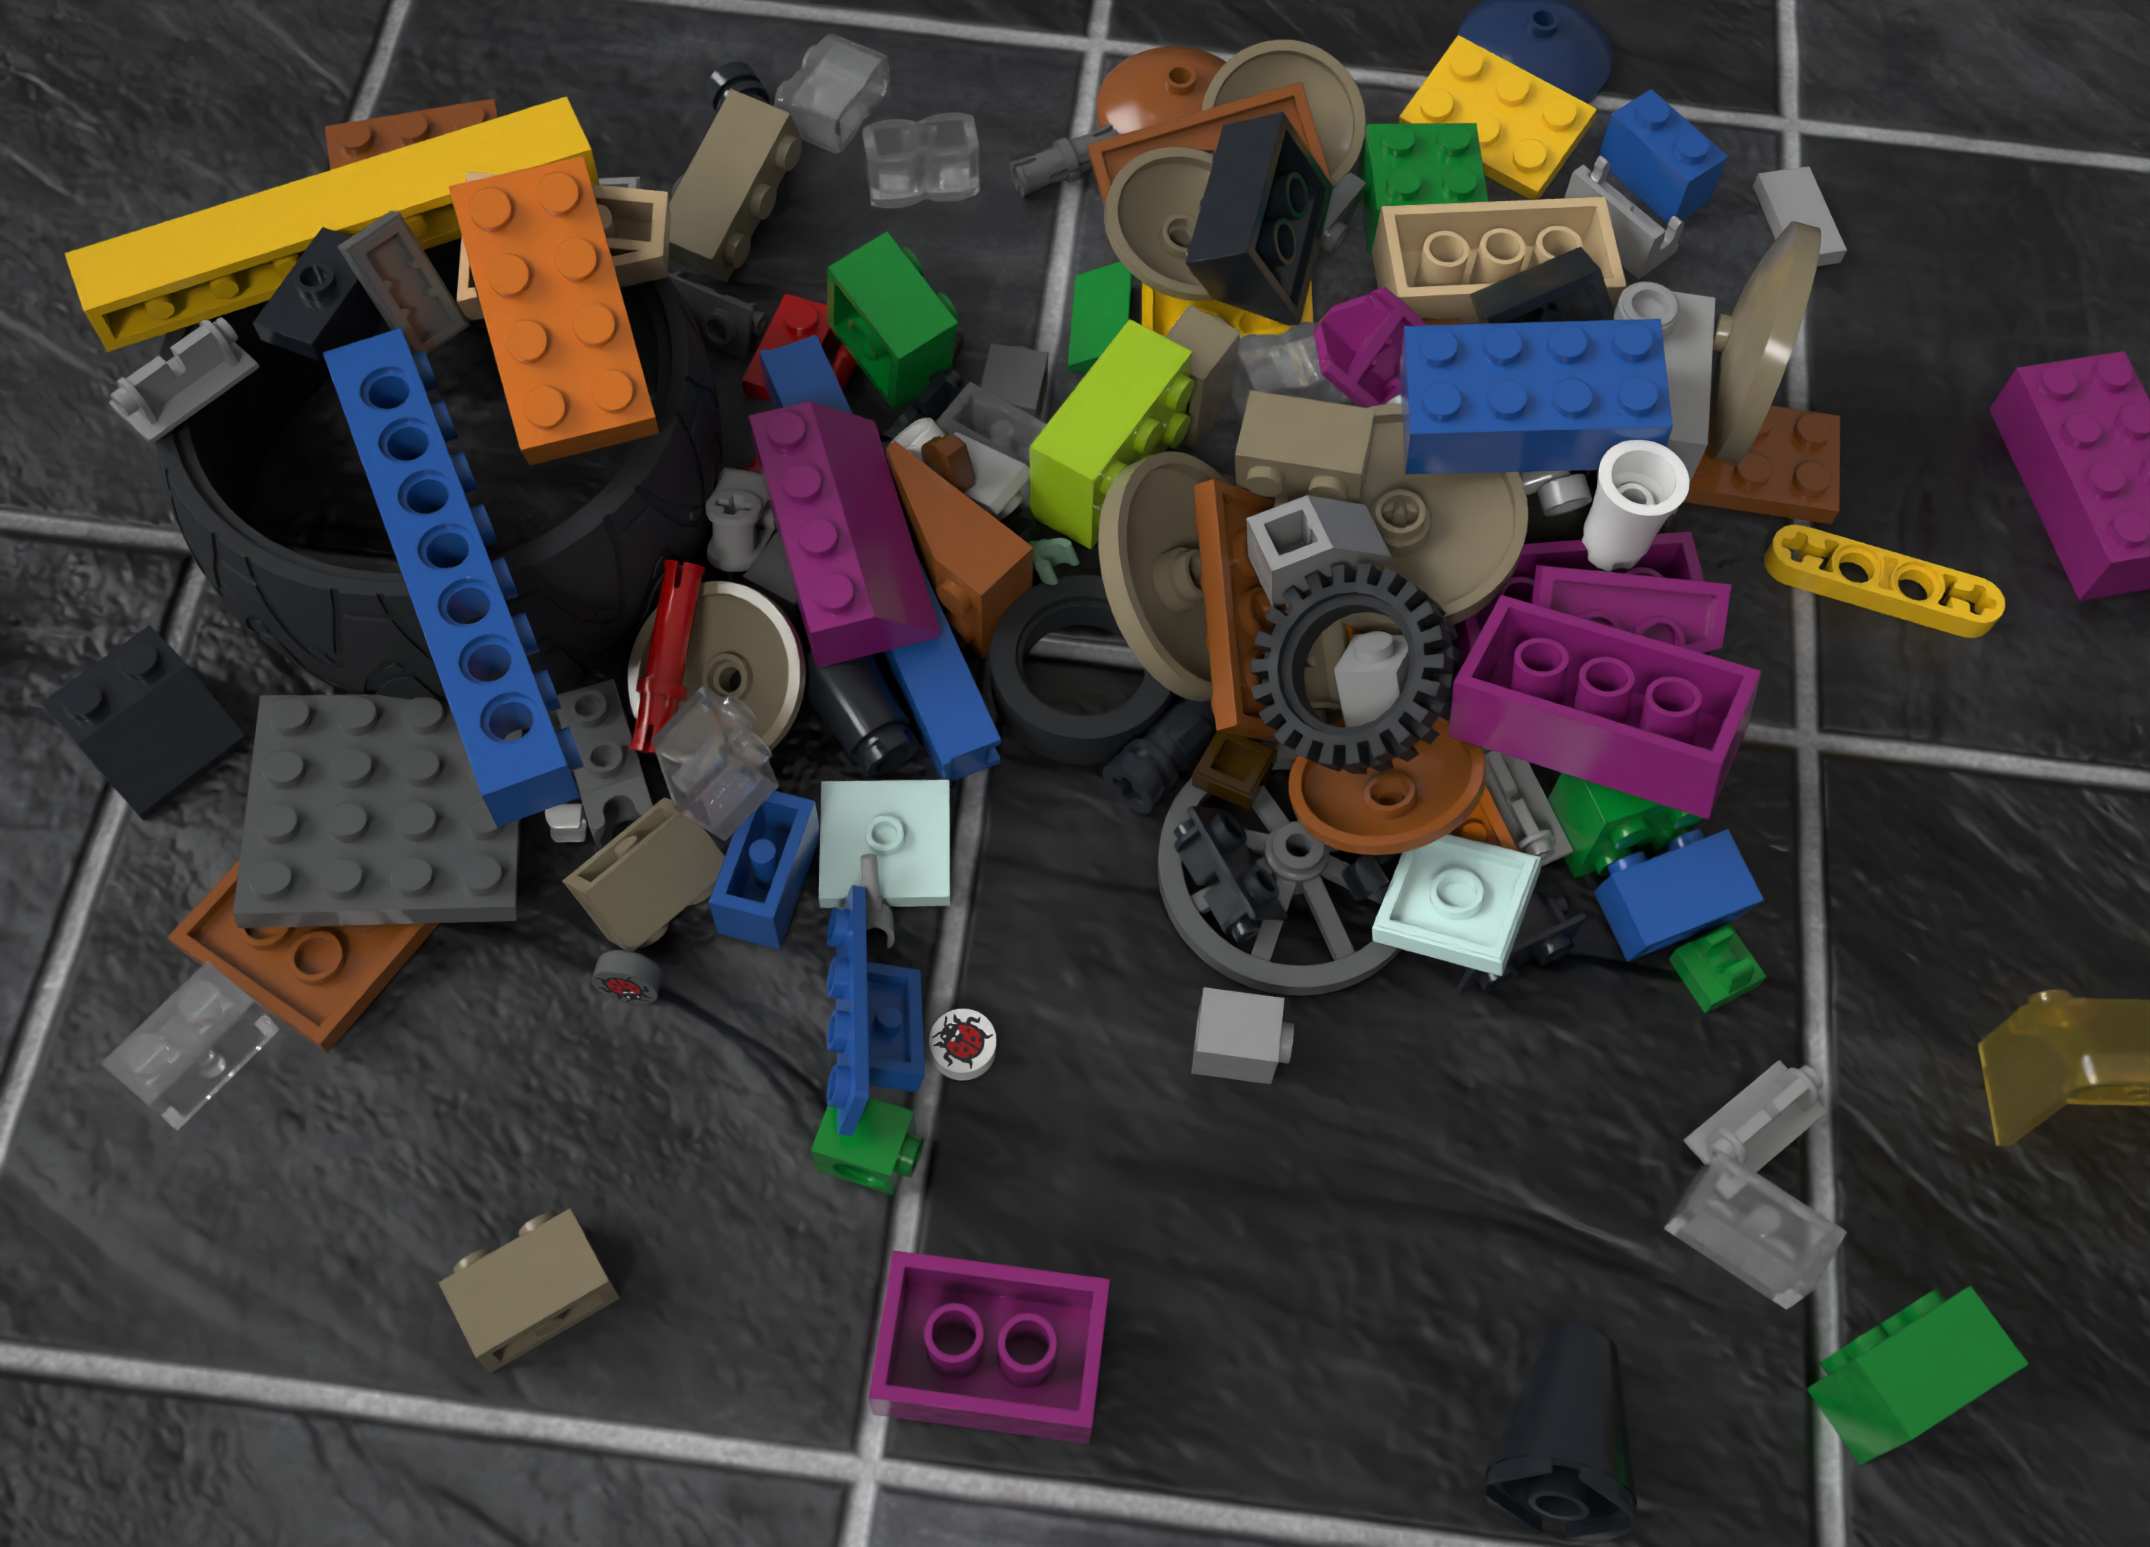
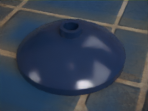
(1546, 39)

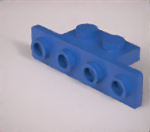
(874, 1021)

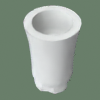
(1634, 496)

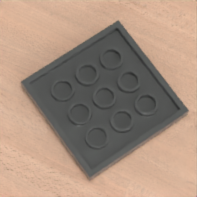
(369, 819)

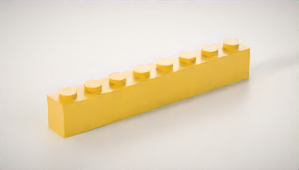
(248, 246)

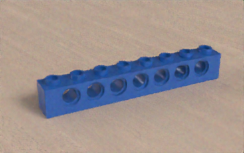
(411, 476)

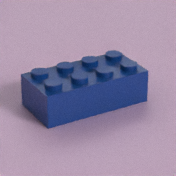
(1530, 394)

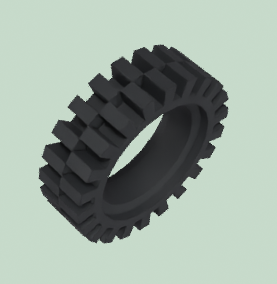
(1296, 630)

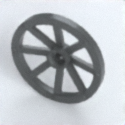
(1292, 877)

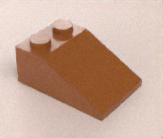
(964, 551)

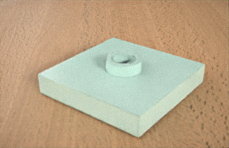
(899, 823)
(1458, 902)

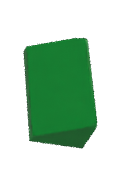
(1098, 313)

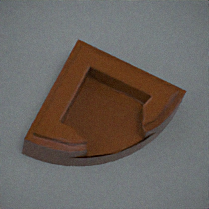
(950, 460)

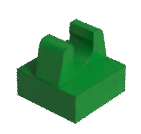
(1717, 967)

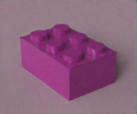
(989, 1347)

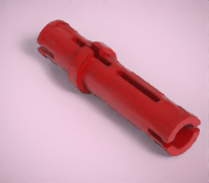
(668, 652)

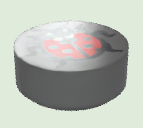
(627, 977)

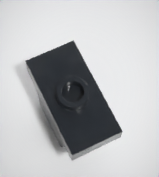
(319, 303)

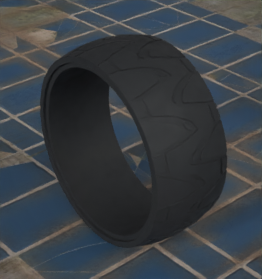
(579, 584)

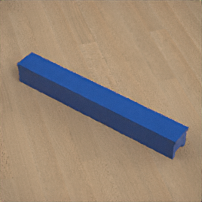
(930, 672)

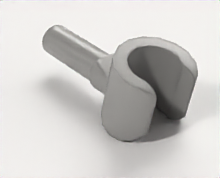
(567, 822)
(877, 914)

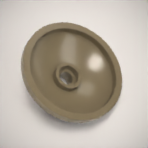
(1328, 87)
(1153, 206)
(742, 633)

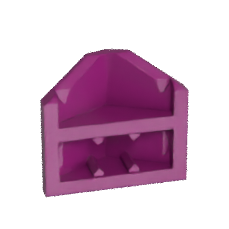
(1362, 346)

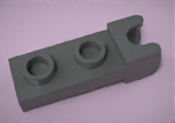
(612, 776)

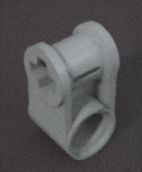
(739, 520)

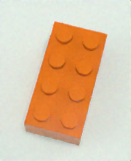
(554, 310)

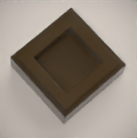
(1234, 768)

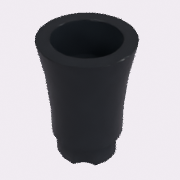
(861, 713)

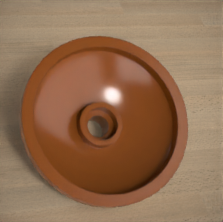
(1155, 87)
(1393, 807)

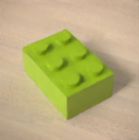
(1115, 416)

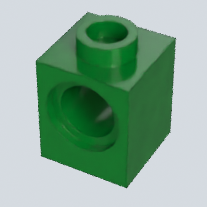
(877, 1152)

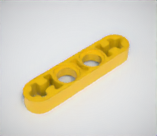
(1882, 589)

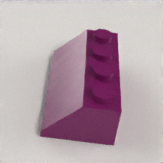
(842, 532)

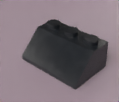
(1260, 219)

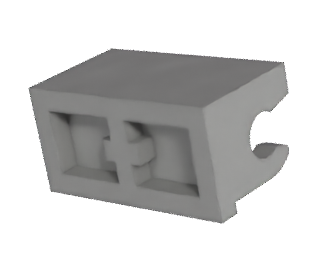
(1638, 237)

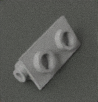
(172, 391)
(1525, 807)
(1762, 1117)

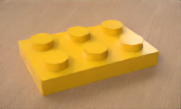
(1520, 119)

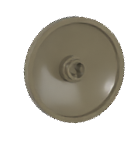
(1759, 341)
(1444, 531)
(1155, 568)

